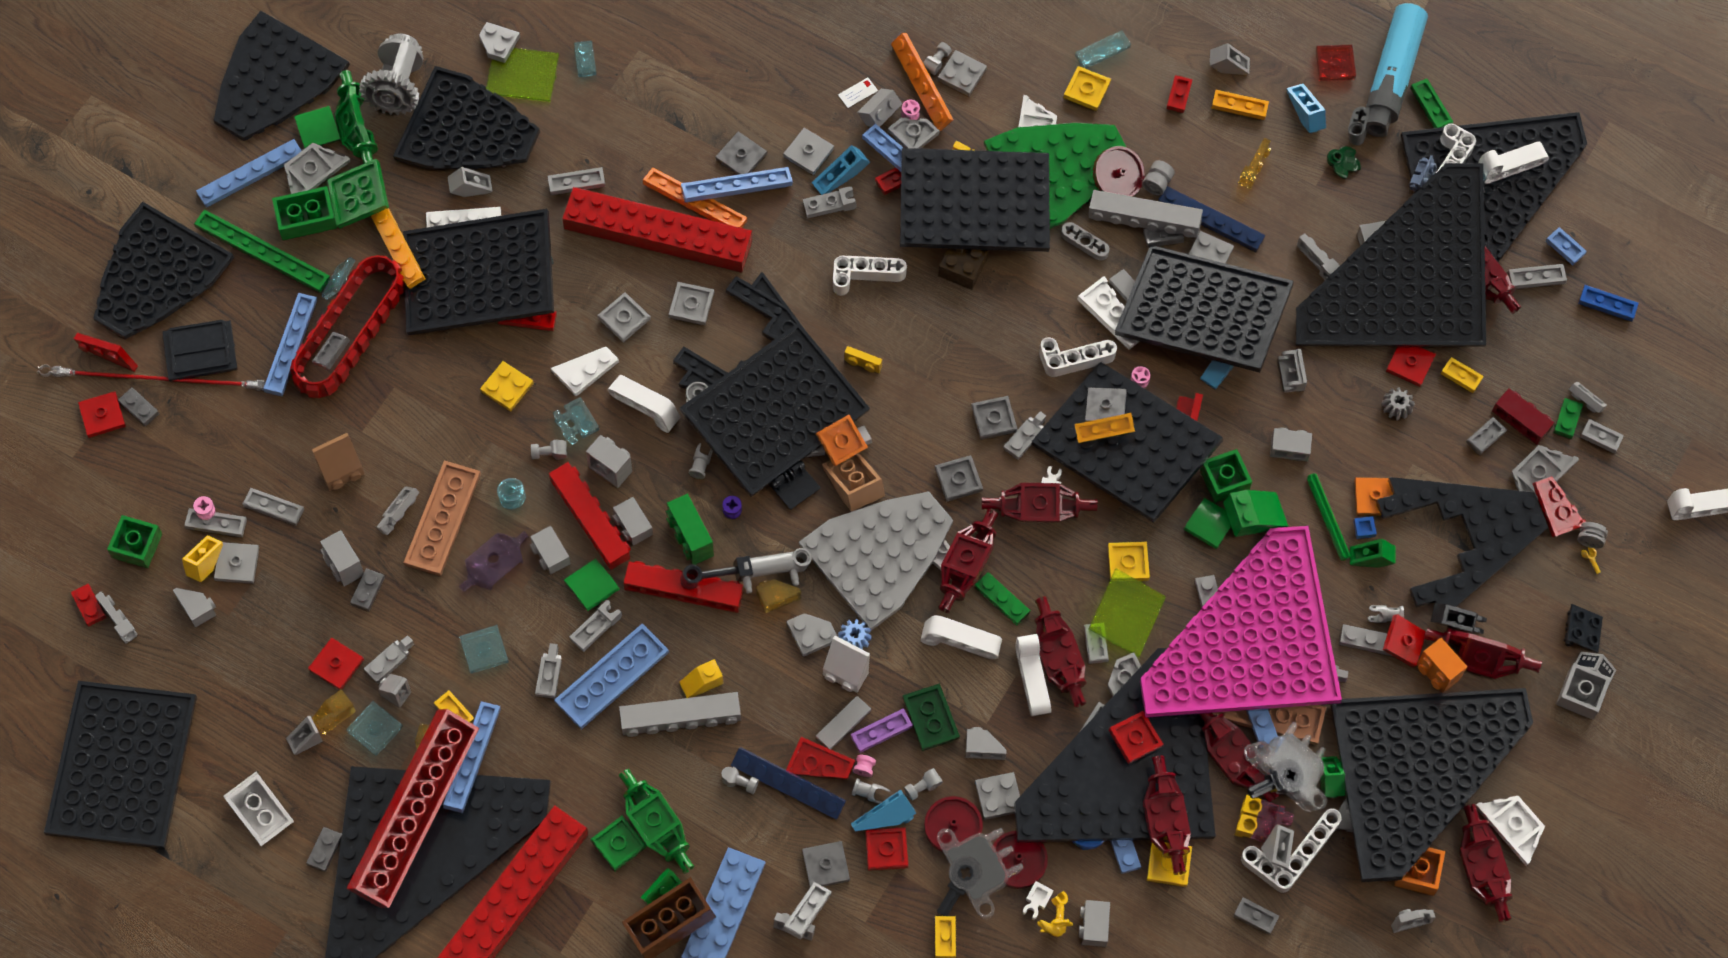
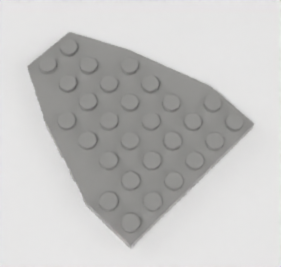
(880, 552)

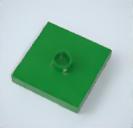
(618, 843)

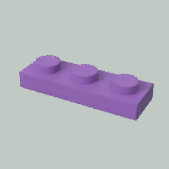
(881, 730)

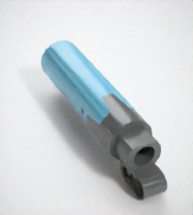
(1391, 75)

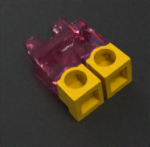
(1260, 817)

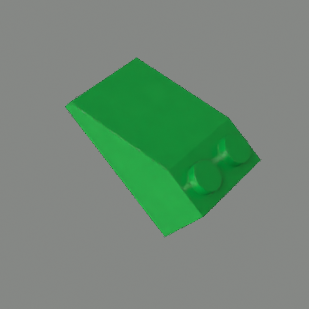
(1254, 512)

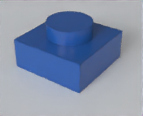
(1364, 527)

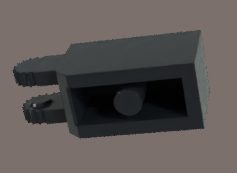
(1457, 618)

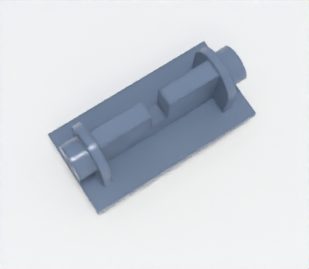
(1426, 169)

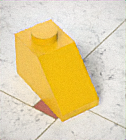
(202, 558)
(702, 679)

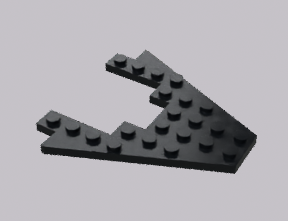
(758, 296)
(1496, 521)

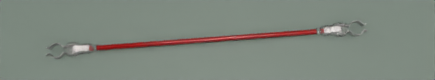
(59, 371)

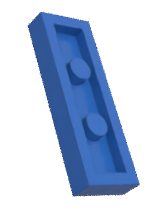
(1608, 303)

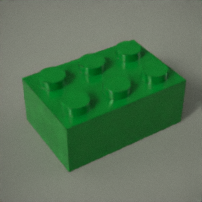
(304, 213)
(689, 529)

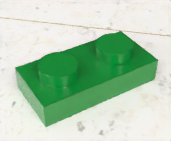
(1568, 418)
(664, 883)

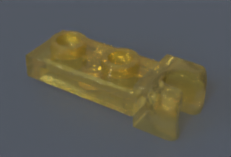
(1250, 172)

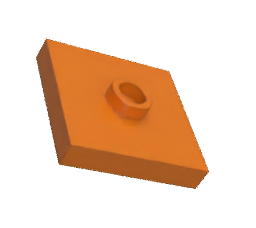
(841, 440)
(1367, 492)

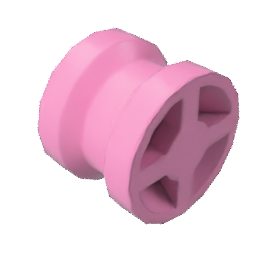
(911, 106)
(1141, 373)
(208, 509)
(864, 765)

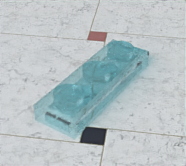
(1103, 49)

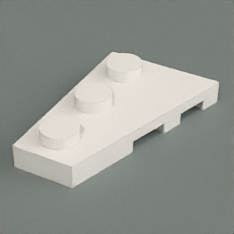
(585, 370)

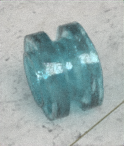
(509, 486)

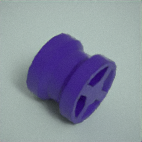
(733, 511)

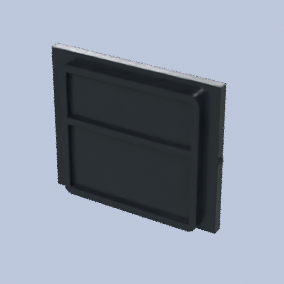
(199, 349)

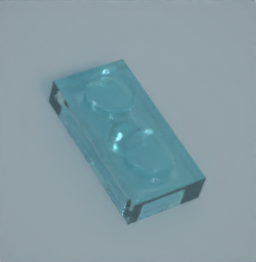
(585, 58)

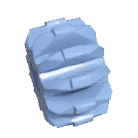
(860, 630)

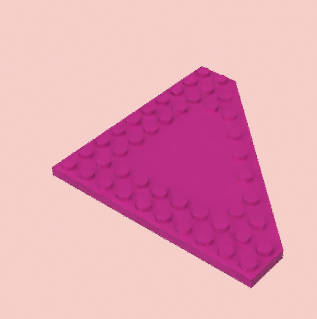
(1253, 641)

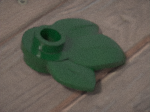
(1344, 162)

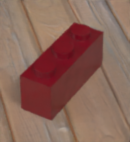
(1523, 416)

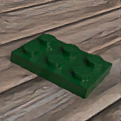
(931, 717)

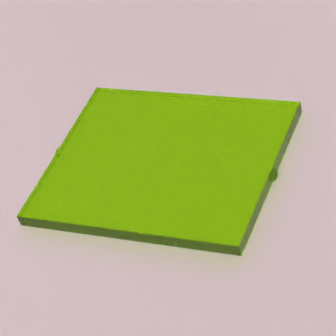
(524, 75)
(1127, 612)

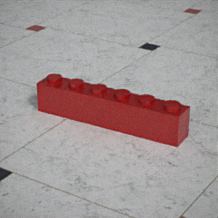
(589, 515)
(666, 584)

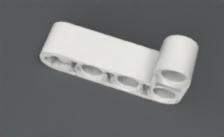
(1456, 144)
(1513, 162)
(869, 273)
(1102, 351)
(645, 401)
(1686, 505)
(961, 636)
(1032, 674)

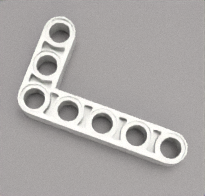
(1298, 855)

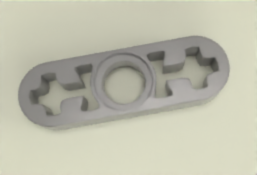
(1084, 234)

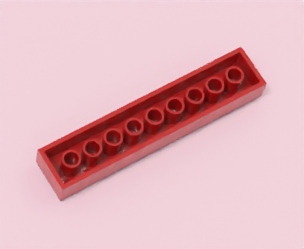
(657, 229)
(412, 808)
(518, 888)

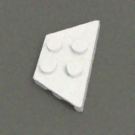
(1035, 114)
(1514, 824)

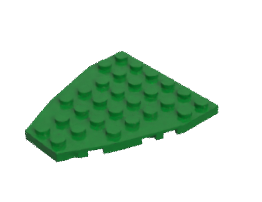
(1071, 159)

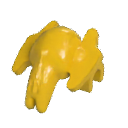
(1058, 925)

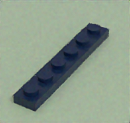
(1217, 221)
(788, 783)

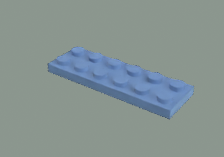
(611, 676)
(728, 901)

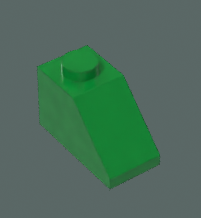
(1373, 554)
(1333, 777)

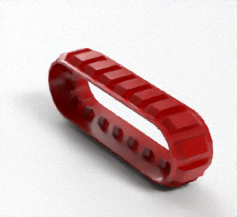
(326, 321)

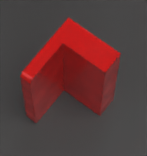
(1190, 406)

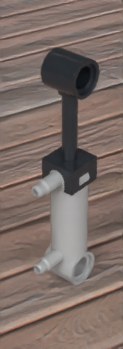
(747, 567)

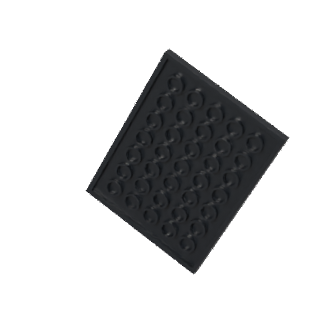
(975, 200)
(480, 272)
(1204, 308)
(771, 408)
(1136, 467)
(121, 764)

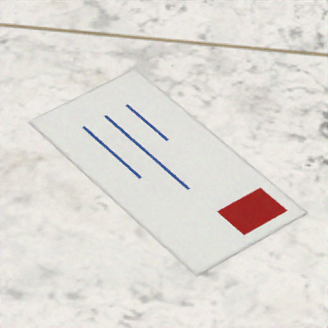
(858, 92)

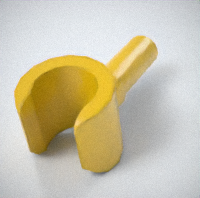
(1591, 556)

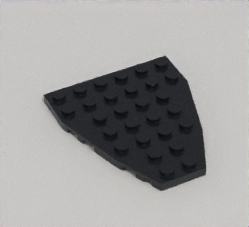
(272, 77)
(464, 127)
(155, 272)

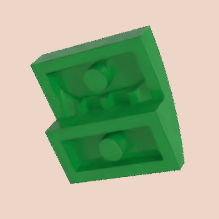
(317, 127)
(1209, 523)
(591, 584)

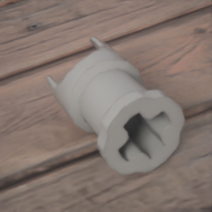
(700, 463)
(1385, 613)
(867, 790)

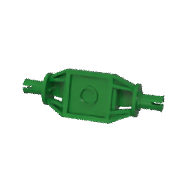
(350, 121)
(655, 821)

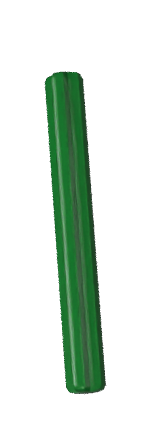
(1328, 517)

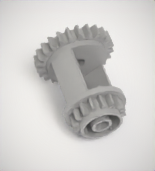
(390, 87)

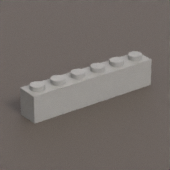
(1145, 213)
(680, 713)

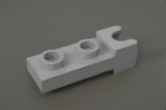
(830, 202)
(1317, 256)
(123, 626)
(595, 626)

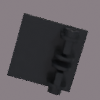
(795, 485)
(1583, 628)

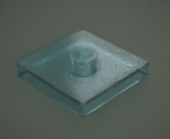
(338, 278)
(484, 649)
(374, 728)

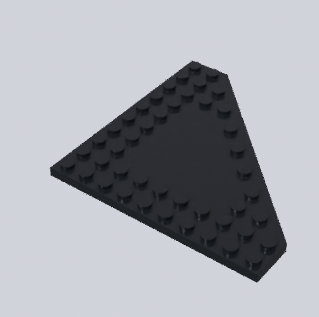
(1514, 199)
(1413, 277)
(1417, 765)
(1099, 796)
(451, 855)

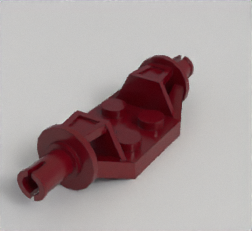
(1497, 278)
(1039, 503)
(966, 559)
(1060, 652)
(1485, 655)
(1228, 752)
(1167, 815)
(1485, 863)

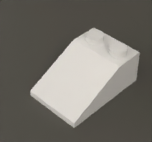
(846, 665)
(258, 808)

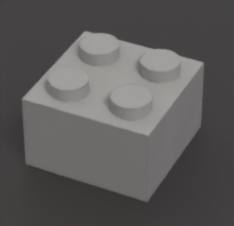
(609, 460)
(341, 558)
(1583, 691)

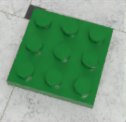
(358, 193)

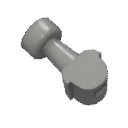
(934, 63)
(556, 449)
(732, 778)
(930, 781)

